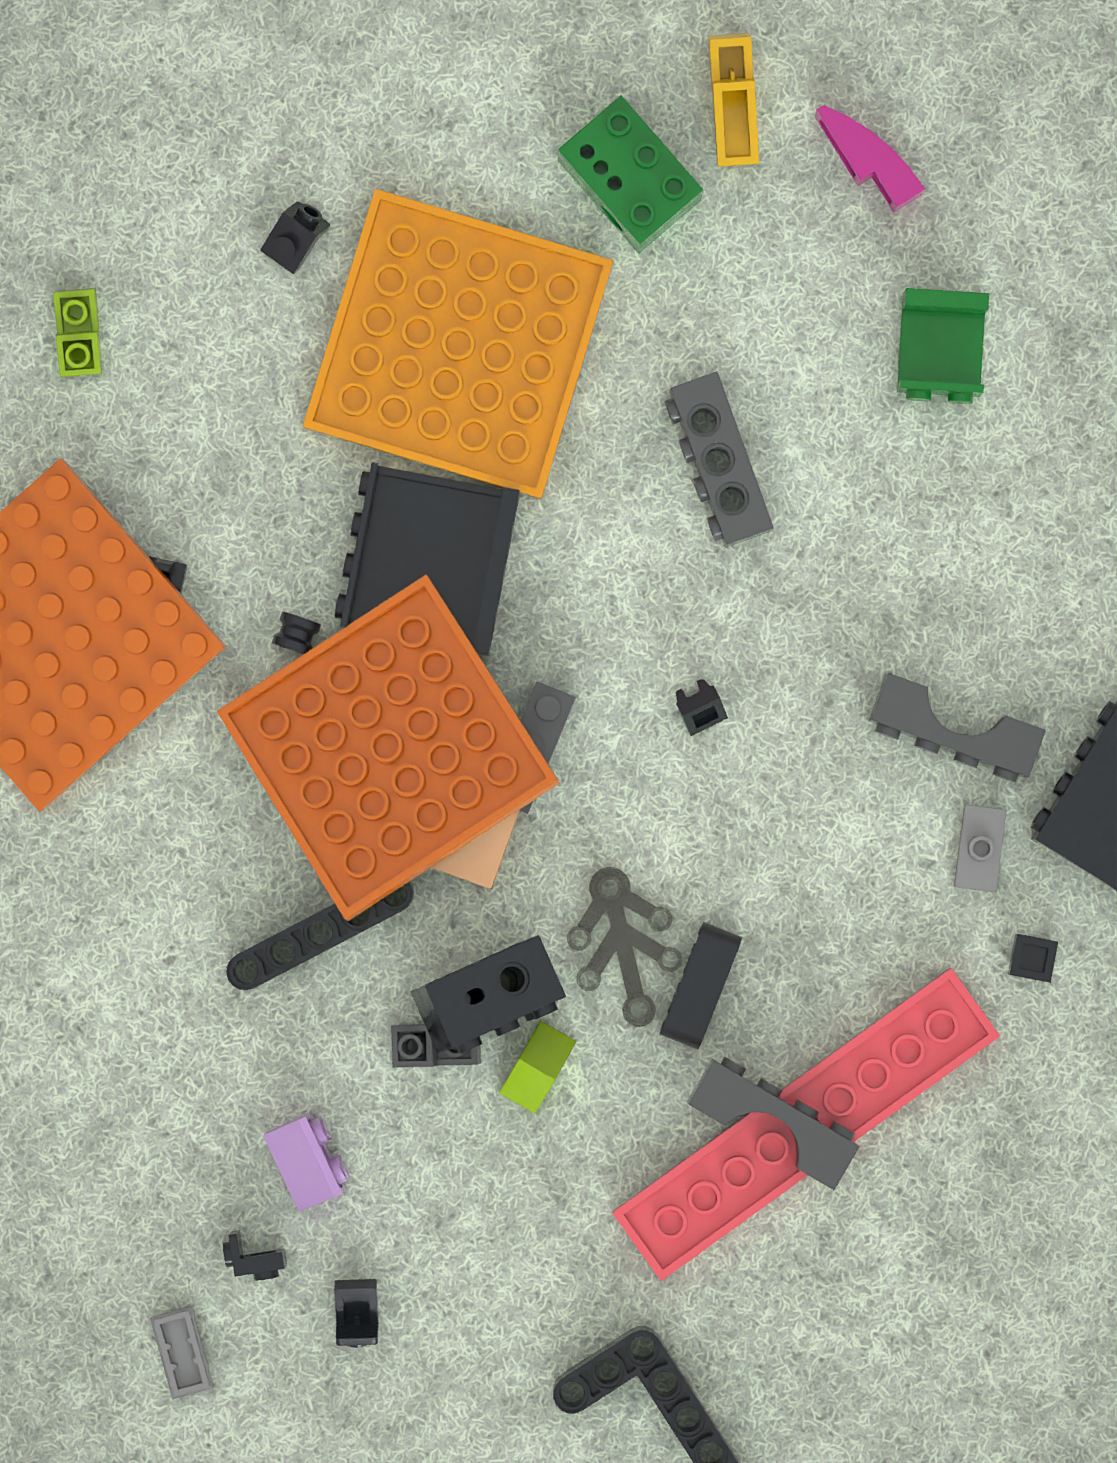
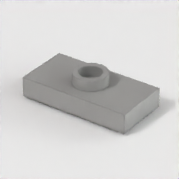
(980, 848)
(182, 1352)

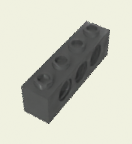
(708, 396)

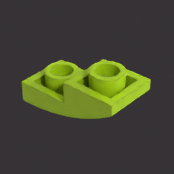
(77, 332)

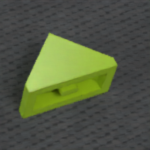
(537, 1067)

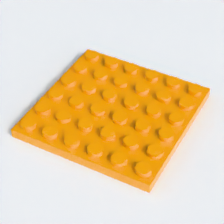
(458, 344)

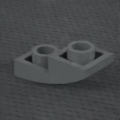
(414, 1048)

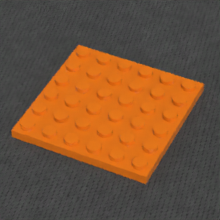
(84, 635)
(387, 747)

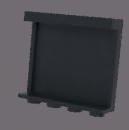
(432, 528)
(1084, 815)

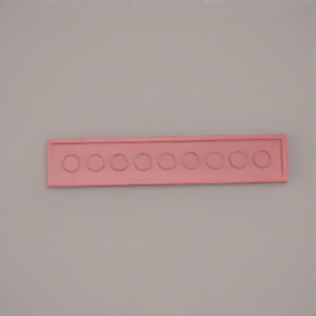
(758, 1153)

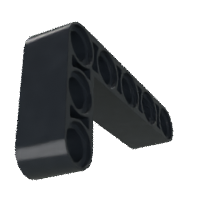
(304, 946)
(646, 1369)

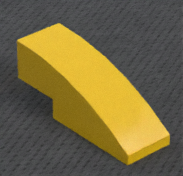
(733, 99)

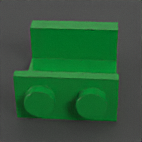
(941, 344)

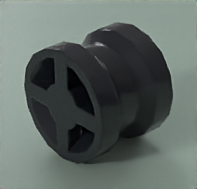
(296, 633)

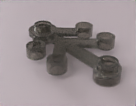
(621, 939)

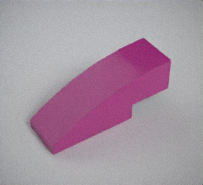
(869, 157)

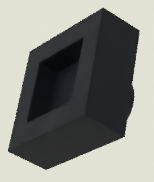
(1033, 958)

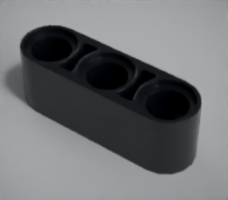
(700, 985)

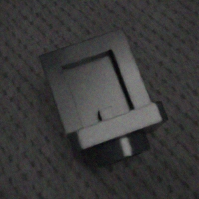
(295, 236)
(262, 1264)
(356, 1312)

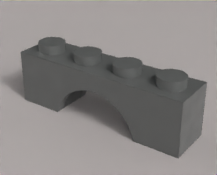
(906, 709)
(821, 1149)

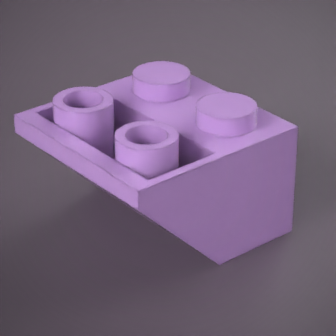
(306, 1161)

